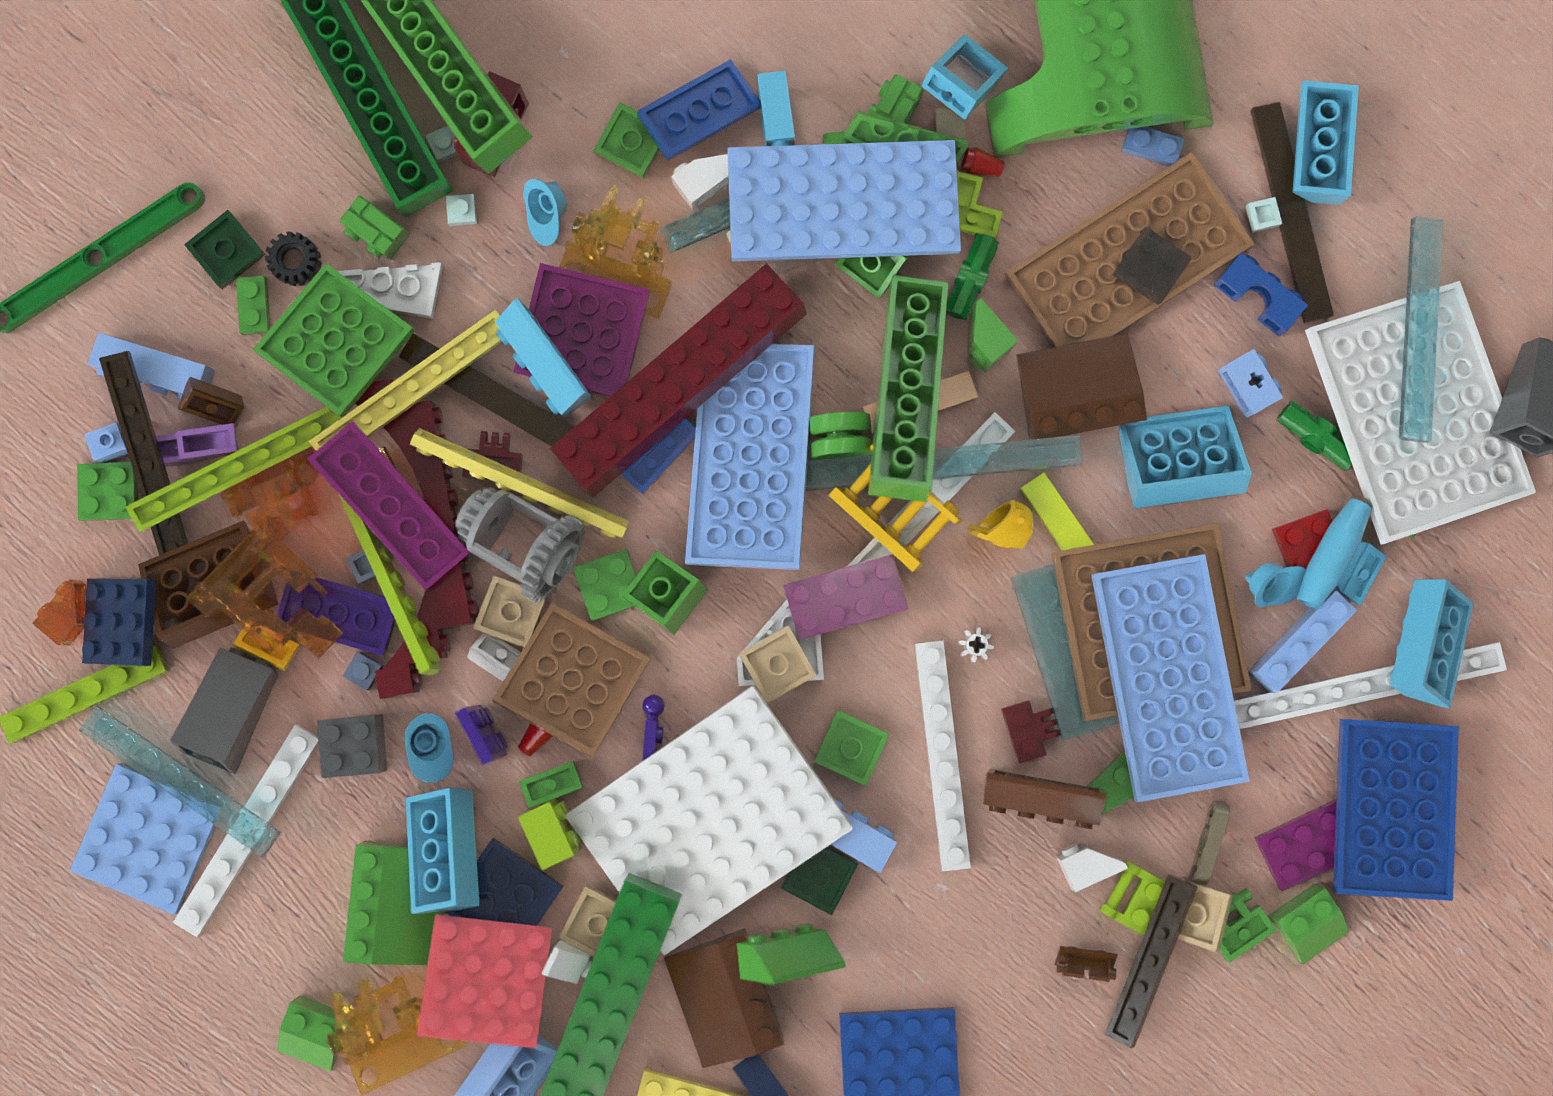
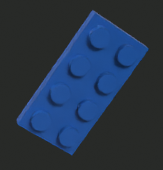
(698, 110)

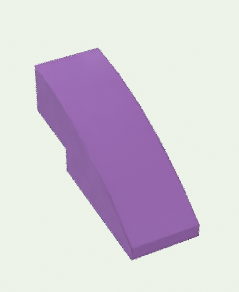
(197, 444)

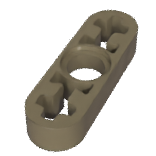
(1209, 843)

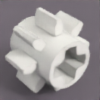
(970, 650)

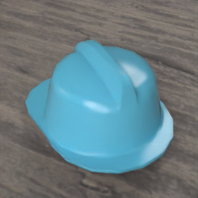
(544, 207)
(1275, 584)
(429, 748)

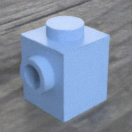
(106, 443)

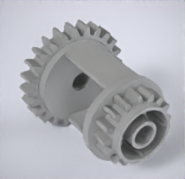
(550, 556)

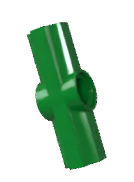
(971, 276)
(1315, 434)

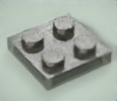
(1152, 265)

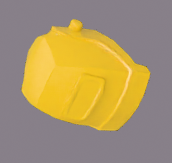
(1006, 526)

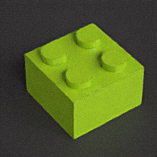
(550, 833)

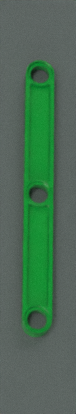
(114, 247)

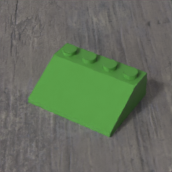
(379, 910)

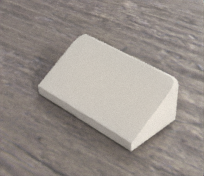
(493, 655)

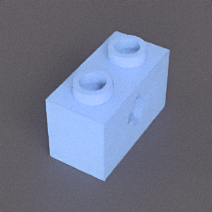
(1256, 397)

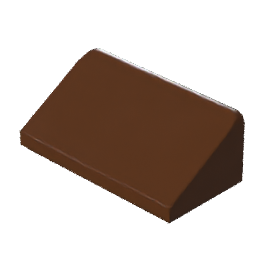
(210, 402)

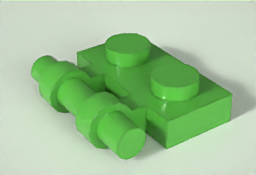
(1245, 930)

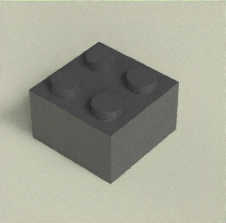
(352, 746)

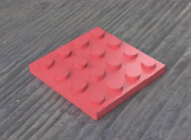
(484, 981)

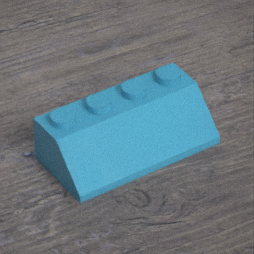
(1325, 142)
(541, 358)
(1432, 642)
(442, 851)

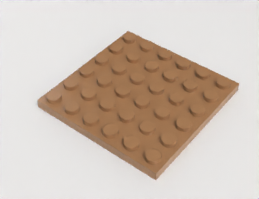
(1081, 615)

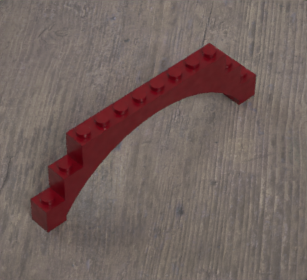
(448, 600)

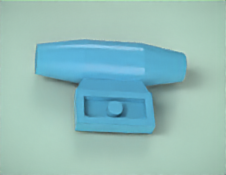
(1342, 559)

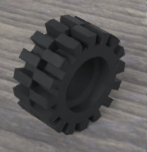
(277, 254)

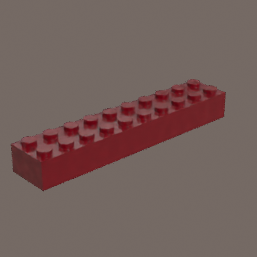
(679, 380)

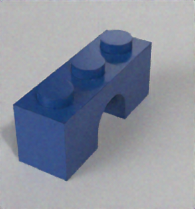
(1281, 304)

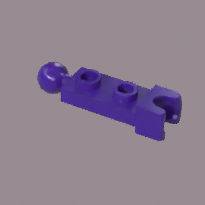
(653, 707)

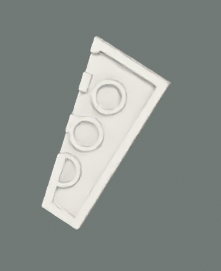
(401, 290)

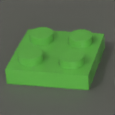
(627, 142)
(105, 490)
(604, 583)
(851, 747)

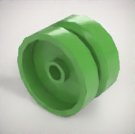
(840, 435)

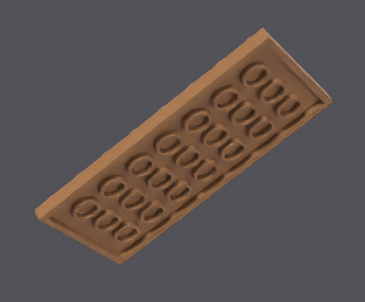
(1072, 281)

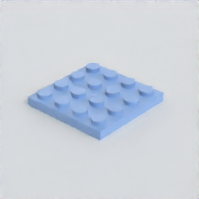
(143, 841)

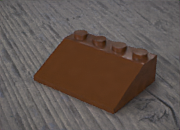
(1081, 387)
(182, 571)
(1044, 797)
(723, 1013)

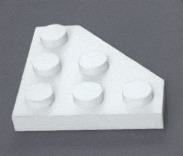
(811, 646)

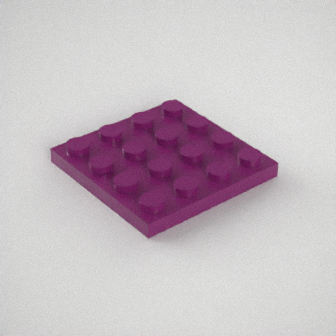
(590, 323)

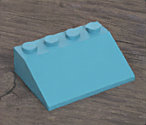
(1184, 457)

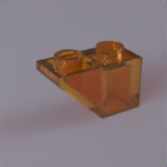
(64, 615)

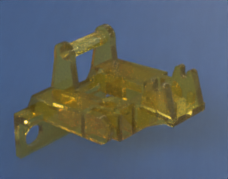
(613, 228)
(360, 1038)

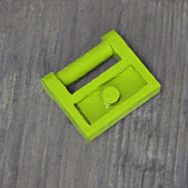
(1141, 902)

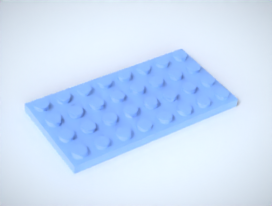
(843, 200)
(753, 465)
(1170, 678)

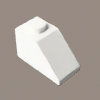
(1086, 866)
(567, 963)

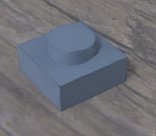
(360, 567)
(362, 671)

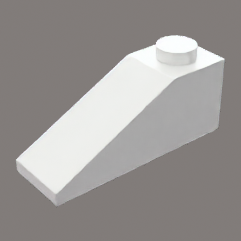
(701, 179)

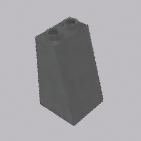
(1527, 404)
(225, 710)

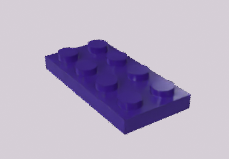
(358, 613)

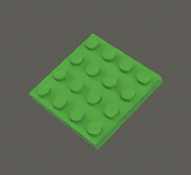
(334, 340)

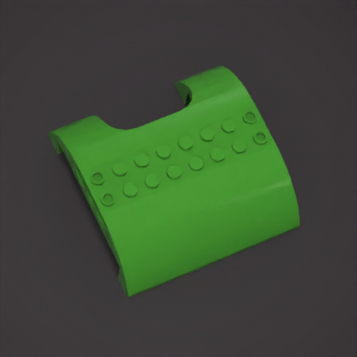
(1105, 72)

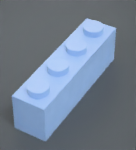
(153, 367)
(1301, 642)
(865, 842)

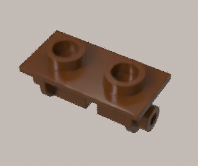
(1073, 962)

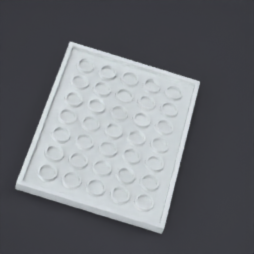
(1409, 481)
(713, 815)

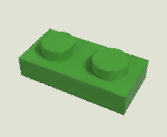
(253, 305)
(551, 784)

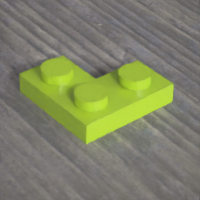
(973, 217)

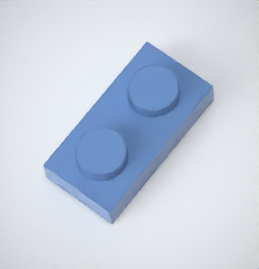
(1153, 145)

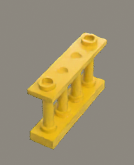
(890, 535)

